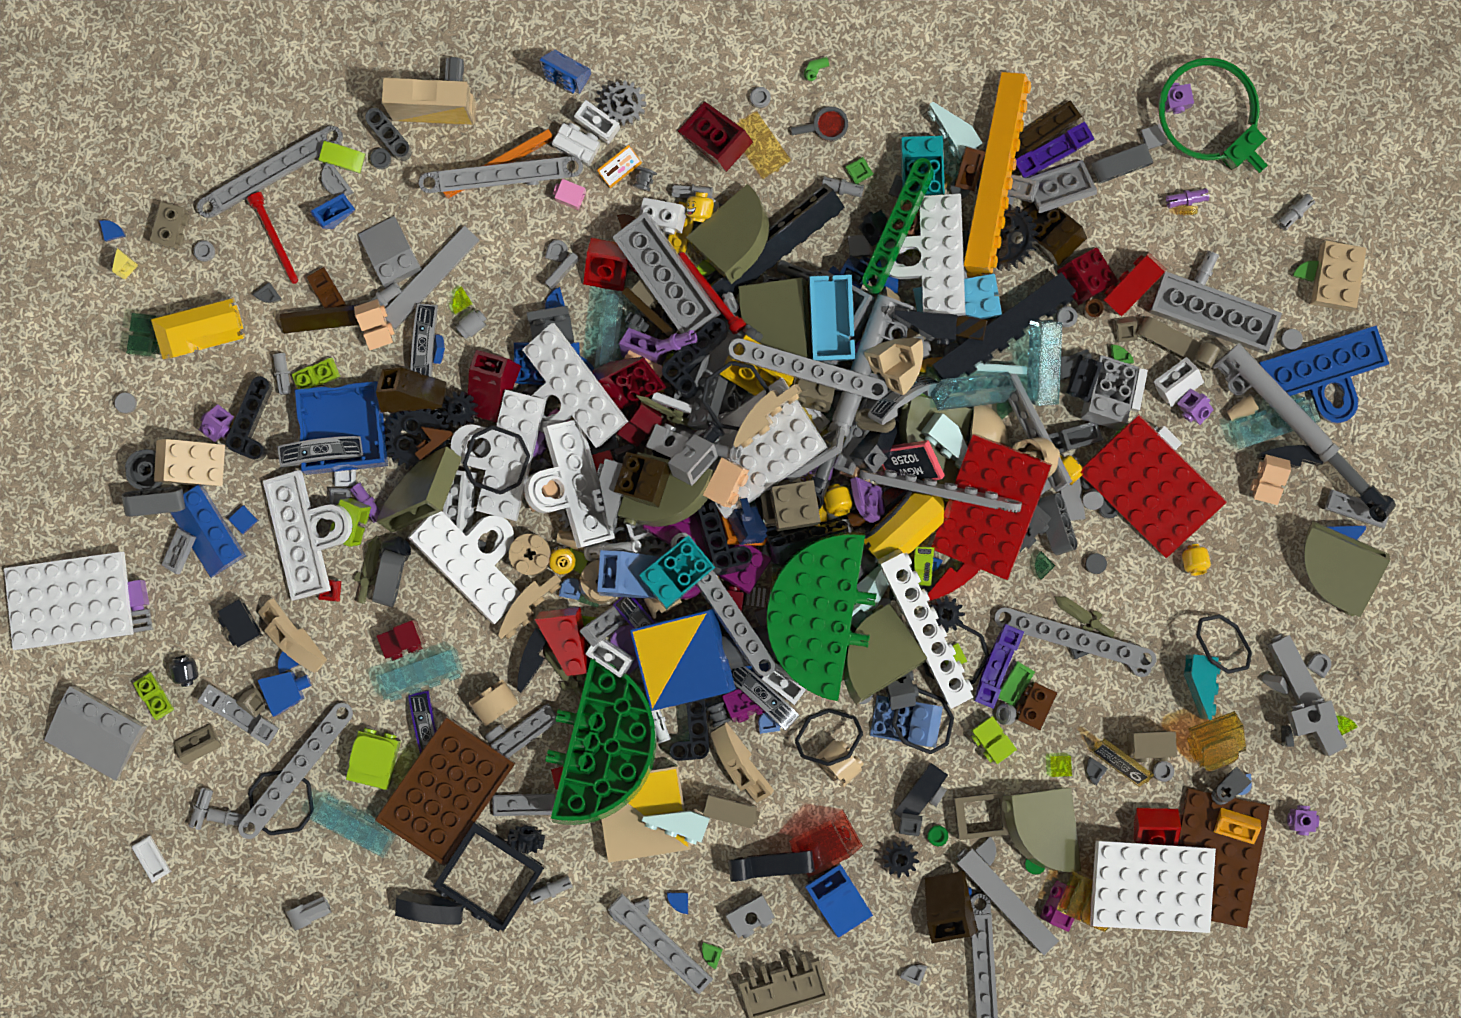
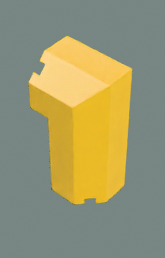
(198, 327)
(909, 526)

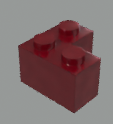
(640, 423)
(401, 639)

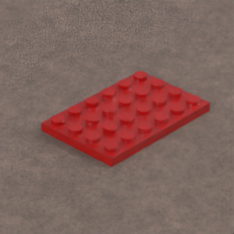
(1152, 486)
(988, 535)

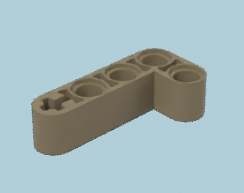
(1178, 344)

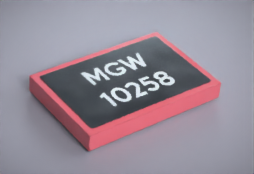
(914, 459)

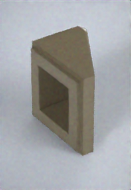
(1126, 329)
(252, 702)

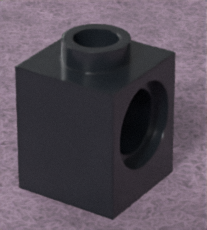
(873, 226)

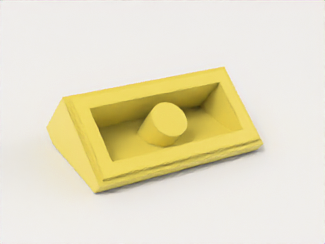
(123, 264)

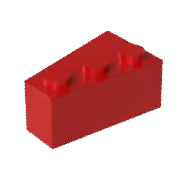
(1134, 283)
(564, 637)

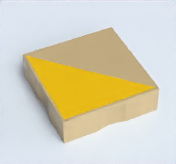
(428, 101)
(626, 832)

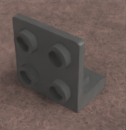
(543, 318)

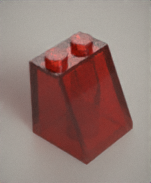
(829, 840)

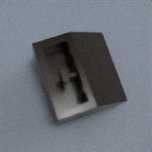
(642, 479)

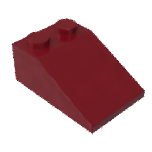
(716, 136)

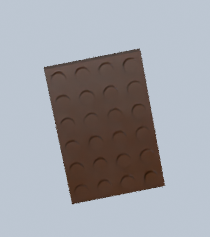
(445, 791)
(1234, 859)

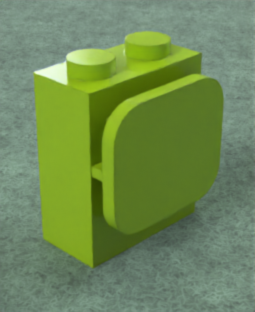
(373, 758)

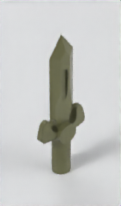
(675, 417)
(368, 569)
(1084, 616)
(574, 684)

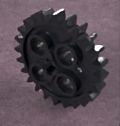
(1016, 252)
(423, 418)

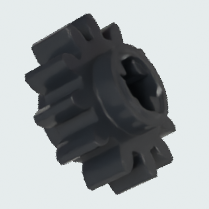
(466, 406)
(954, 616)
(526, 839)
(908, 861)

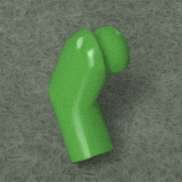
(813, 67)

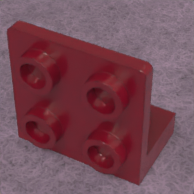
(1088, 275)

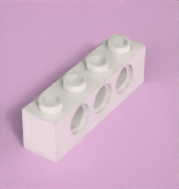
(460, 501)

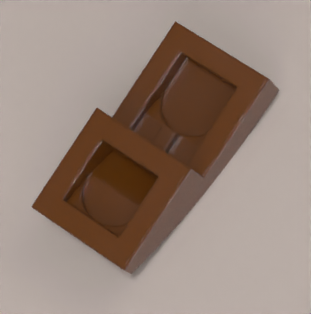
(325, 289)

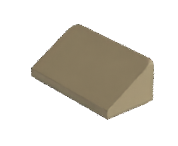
(197, 744)

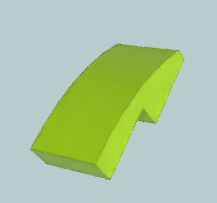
(342, 157)
(316, 375)
(153, 696)

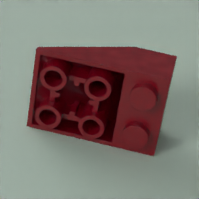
(627, 379)
(488, 381)

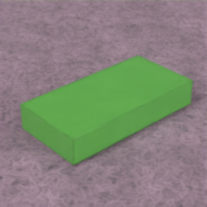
(1015, 683)

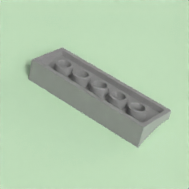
(666, 274)
(1215, 312)

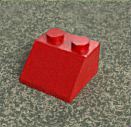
(605, 265)
(1157, 826)

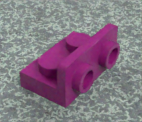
(741, 706)
(1049, 910)

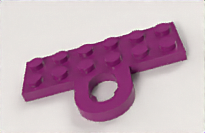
(743, 579)

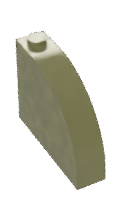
(733, 235)
(780, 314)
(915, 417)
(421, 490)
(677, 503)
(1343, 568)
(888, 657)
(1044, 827)

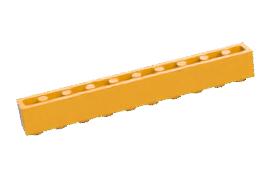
(997, 173)

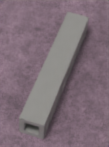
(1303, 689)
(1006, 900)

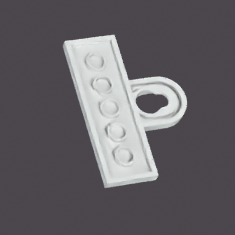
(941, 255)
(574, 386)
(504, 463)
(577, 479)
(297, 533)
(465, 564)

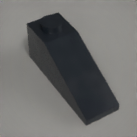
(932, 326)
(874, 449)

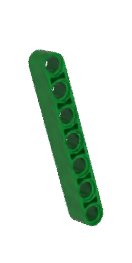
(898, 216)

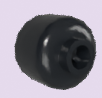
(396, 545)
(183, 670)

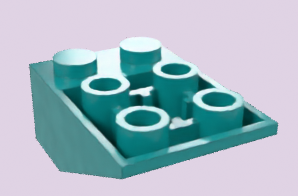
(924, 147)
(676, 572)
(1201, 680)

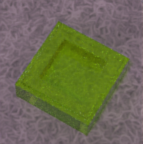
(1060, 766)

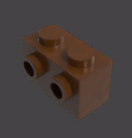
(1035, 706)

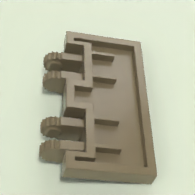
(785, 990)

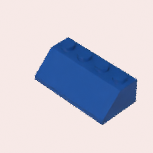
(214, 540)

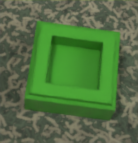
(859, 171)

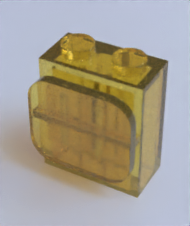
(1217, 741)
(1077, 899)

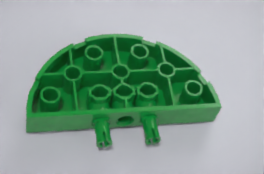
(814, 609)
(607, 750)

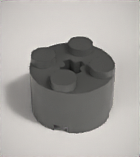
(136, 469)

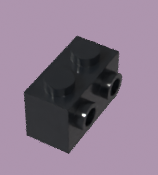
(239, 623)

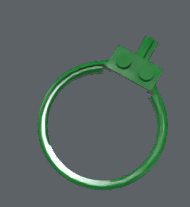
(1246, 144)

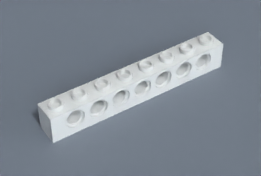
(890, 565)

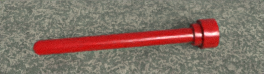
(257, 201)
(736, 324)

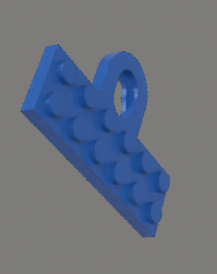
(1328, 364)

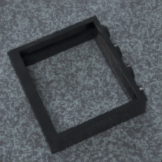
(478, 911)

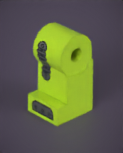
(923, 564)

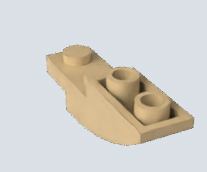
(758, 418)
(520, 610)
(293, 642)
(737, 763)

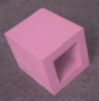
(569, 194)

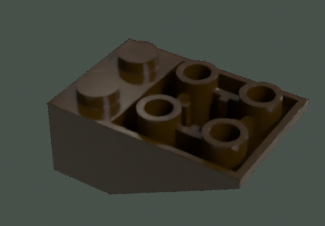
(1057, 232)
(408, 391)
(949, 907)

